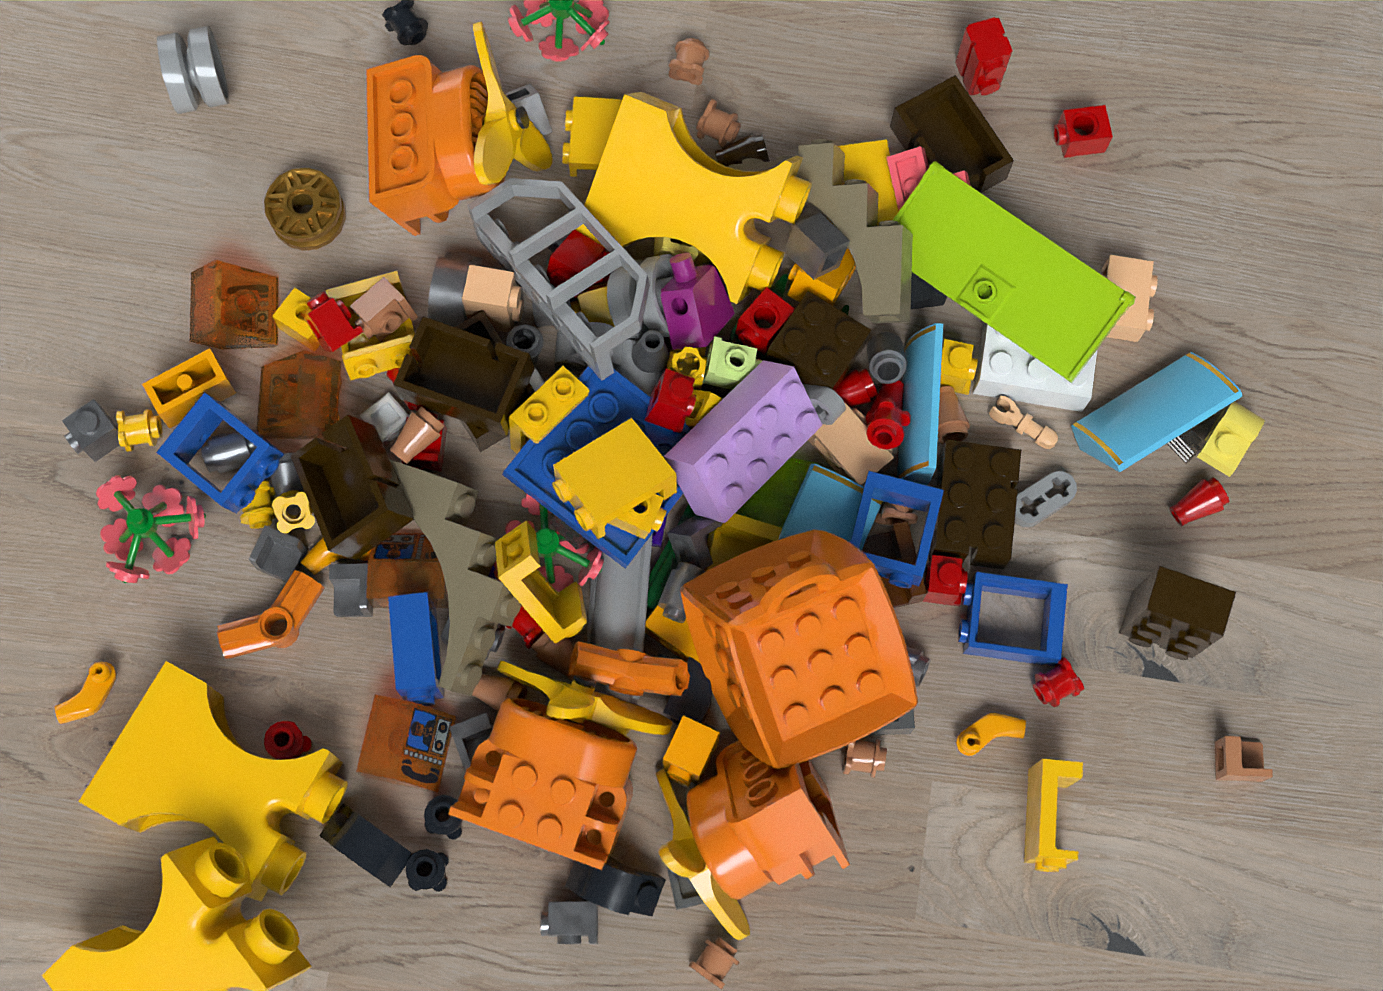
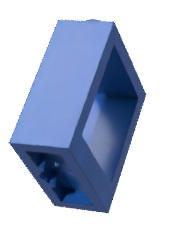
(194, 432)
(908, 495)
(1052, 624)
(416, 648)

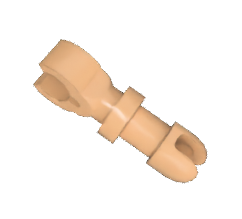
(1044, 437)

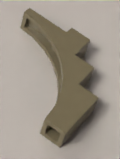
(879, 251)
(466, 558)

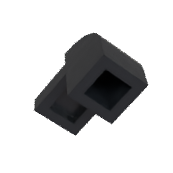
(695, 700)
(366, 845)
(617, 887)

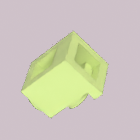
(719, 369)

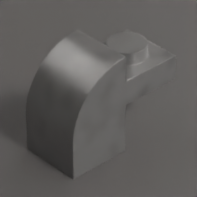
(448, 287)

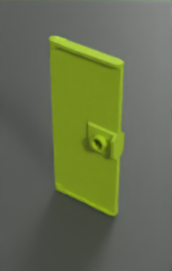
(1009, 273)

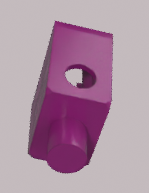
(694, 303)

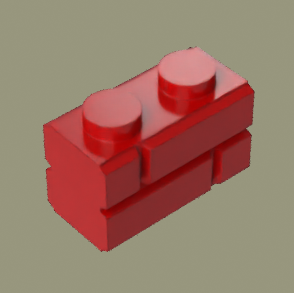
(983, 56)

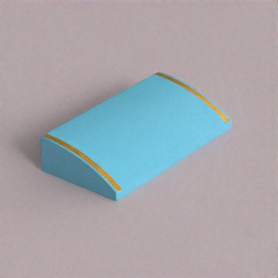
(921, 399)
(1155, 412)
(828, 504)

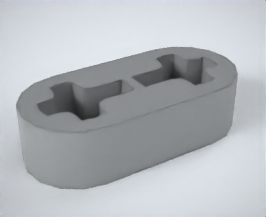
(825, 402)
(1048, 506)

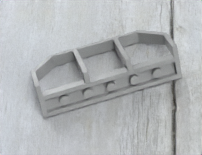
(534, 280)

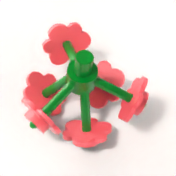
(586, 13)
(125, 537)
(549, 545)

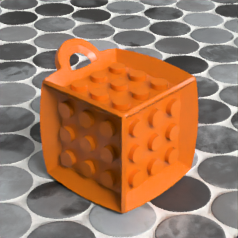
(800, 646)

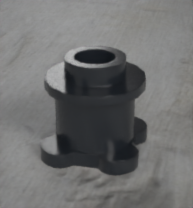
(406, 23)
(451, 827)
(436, 879)

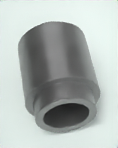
(886, 357)
(226, 451)
(671, 597)

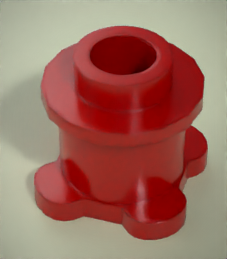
(886, 425)
(527, 627)
(1057, 683)
(296, 745)

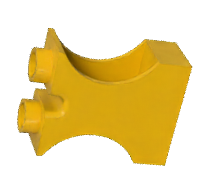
(665, 186)
(186, 765)
(194, 937)

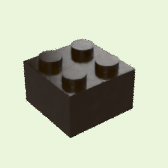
(819, 342)

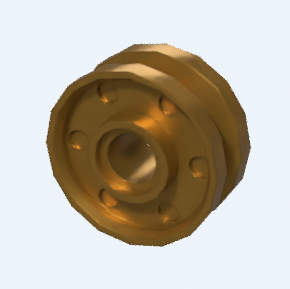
(302, 188)

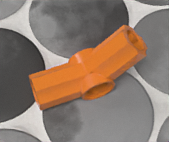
(254, 632)
(629, 670)

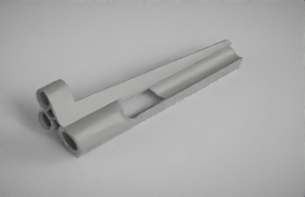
(616, 593)

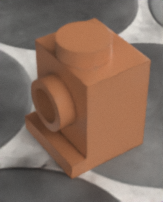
(382, 310)

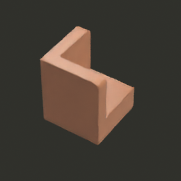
(1240, 760)

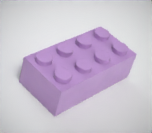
(743, 441)

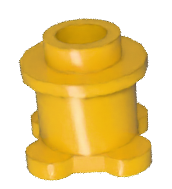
(138, 429)
(260, 509)
(288, 522)

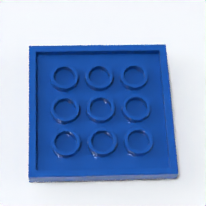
(606, 407)

